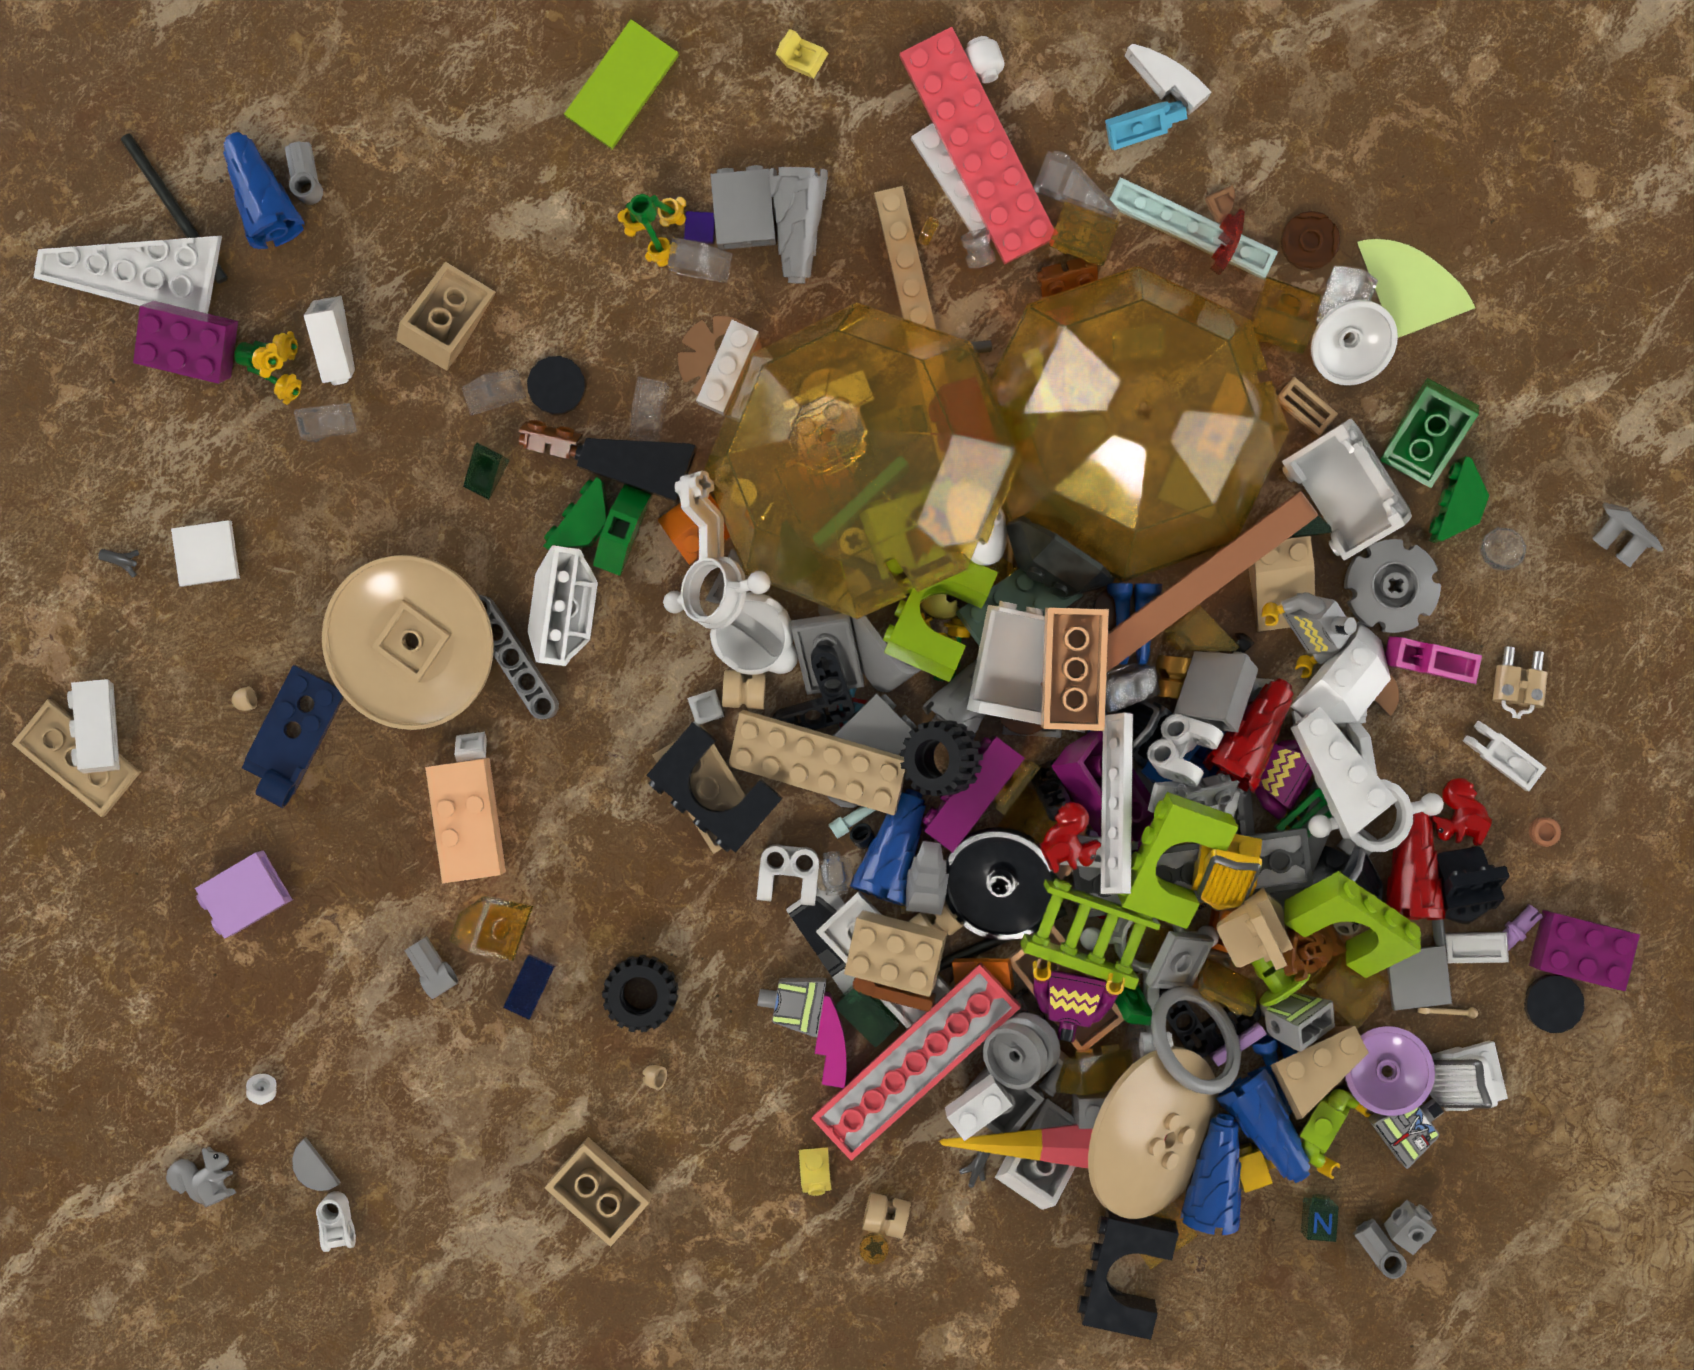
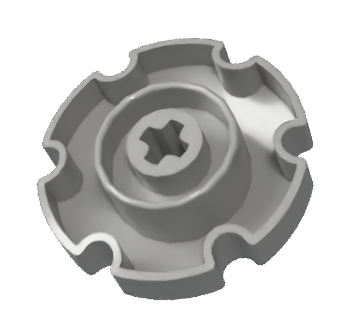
(1414, 586)

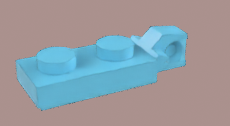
(1143, 123)

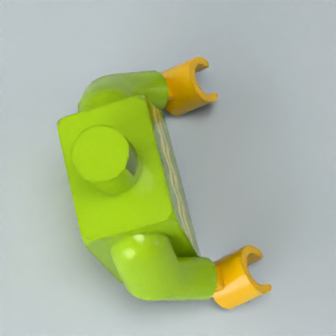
(1324, 1126)

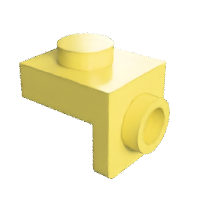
(801, 54)
(815, 1171)

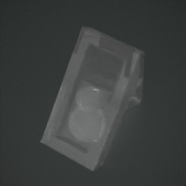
(324, 421)

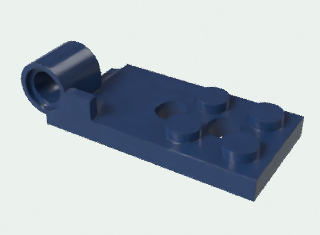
(284, 759)

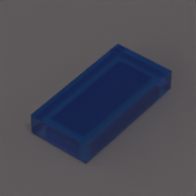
(529, 986)

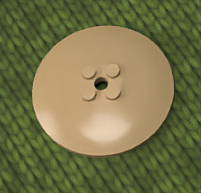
(369, 650)
(1127, 1154)

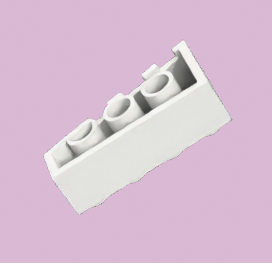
(1347, 781)

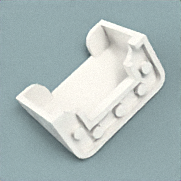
(1349, 488)

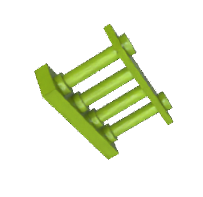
(1067, 953)

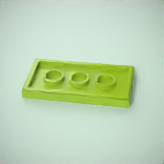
(621, 84)

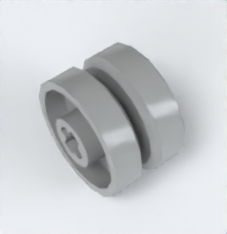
(1021, 1051)

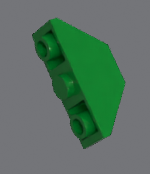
(1461, 502)
(583, 520)
(621, 529)

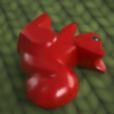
(1469, 815)
(1062, 840)

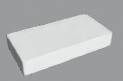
(1477, 947)

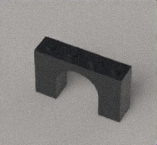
(673, 776)
(1102, 1303)

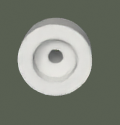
(261, 1088)

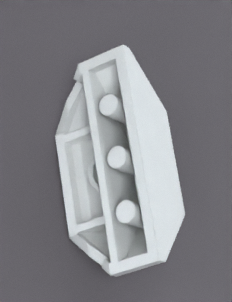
(561, 606)
(1347, 680)

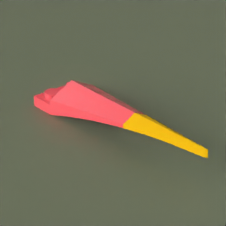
(1054, 1144)

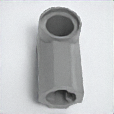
(303, 171)
(434, 974)
(1380, 1248)

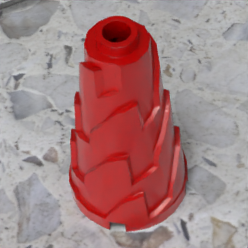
(1248, 751)
(1414, 880)

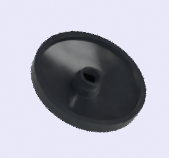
(998, 883)

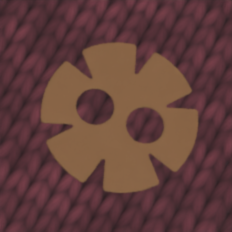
(703, 342)

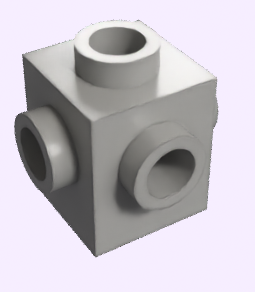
(1410, 1226)

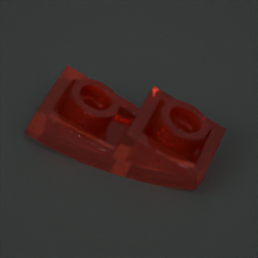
(1232, 230)

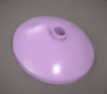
(1410, 1078)

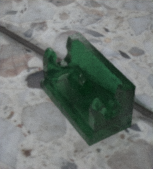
(867, 1015)

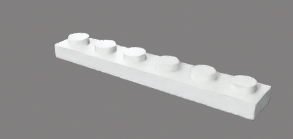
(1116, 804)

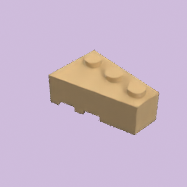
(1318, 1069)

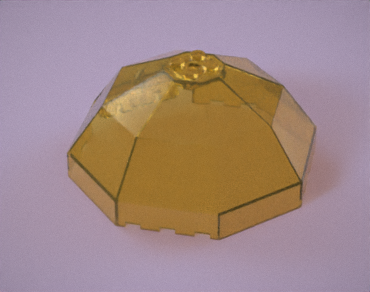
(907, 475)
(1125, 484)

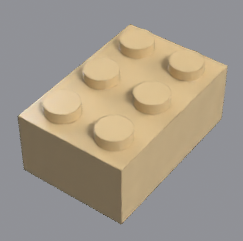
(895, 953)
(599, 1191)

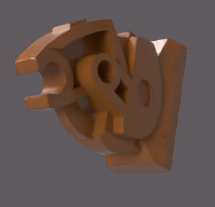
(1311, 951)

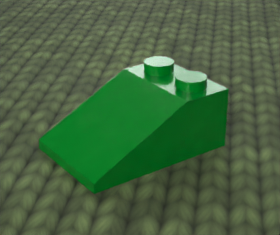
(1430, 432)

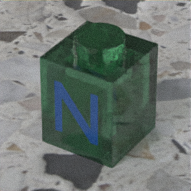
(1319, 1218)

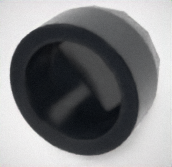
(1244, 642)
(862, 835)

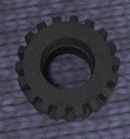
(920, 758)
(633, 1017)

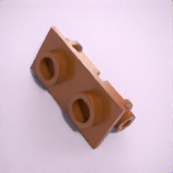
(1055, 281)
(538, 434)

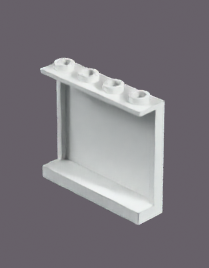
(1010, 664)

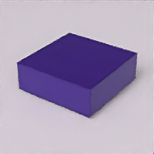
(699, 227)

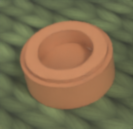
(1544, 831)

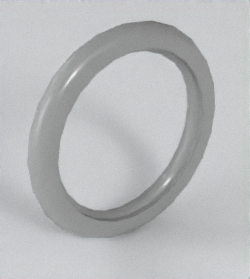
(1166, 1055)

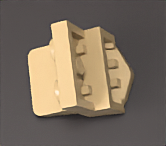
(1256, 931)

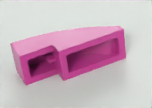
(1432, 659)
(832, 1044)

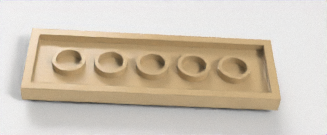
(817, 762)

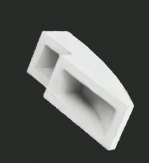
(1168, 77)

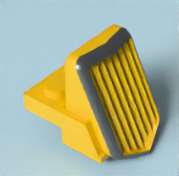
(1227, 876)

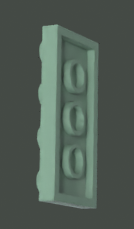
(1017, 590)

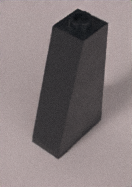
(638, 464)

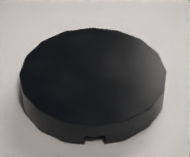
(556, 385)
(1554, 1003)

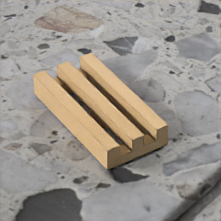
(1286, 391)

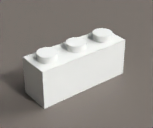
(728, 367)
(94, 726)

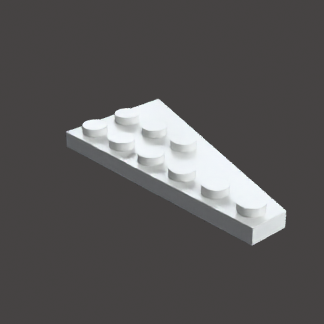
(137, 272)

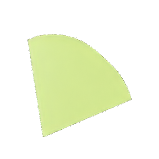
(1413, 285)

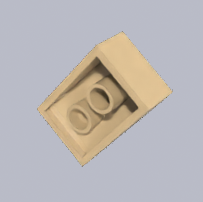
(444, 316)
(1281, 576)

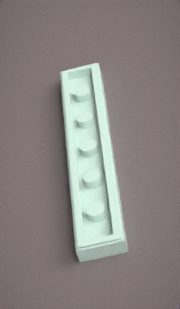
(1189, 226)

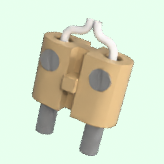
(1520, 685)

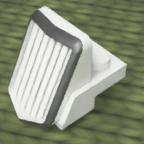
(1468, 1078)

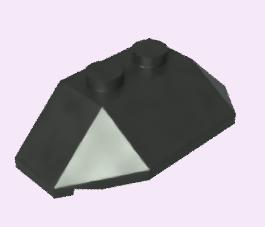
(1054, 560)

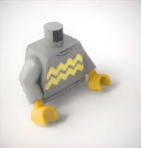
(1317, 624)

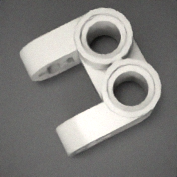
(1175, 747)
(788, 868)

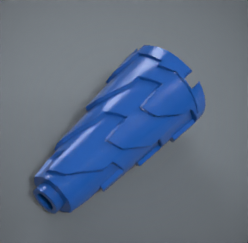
(258, 195)
(892, 852)
(1266, 1121)
(1215, 1190)

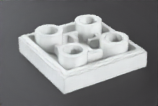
(205, 553)

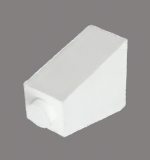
(330, 339)

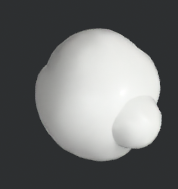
(757, 638)

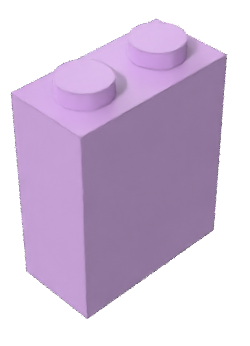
(242, 894)

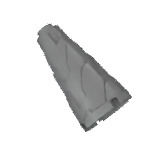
(797, 212)
(952, 701)

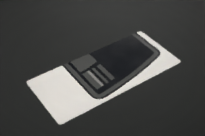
(808, 921)

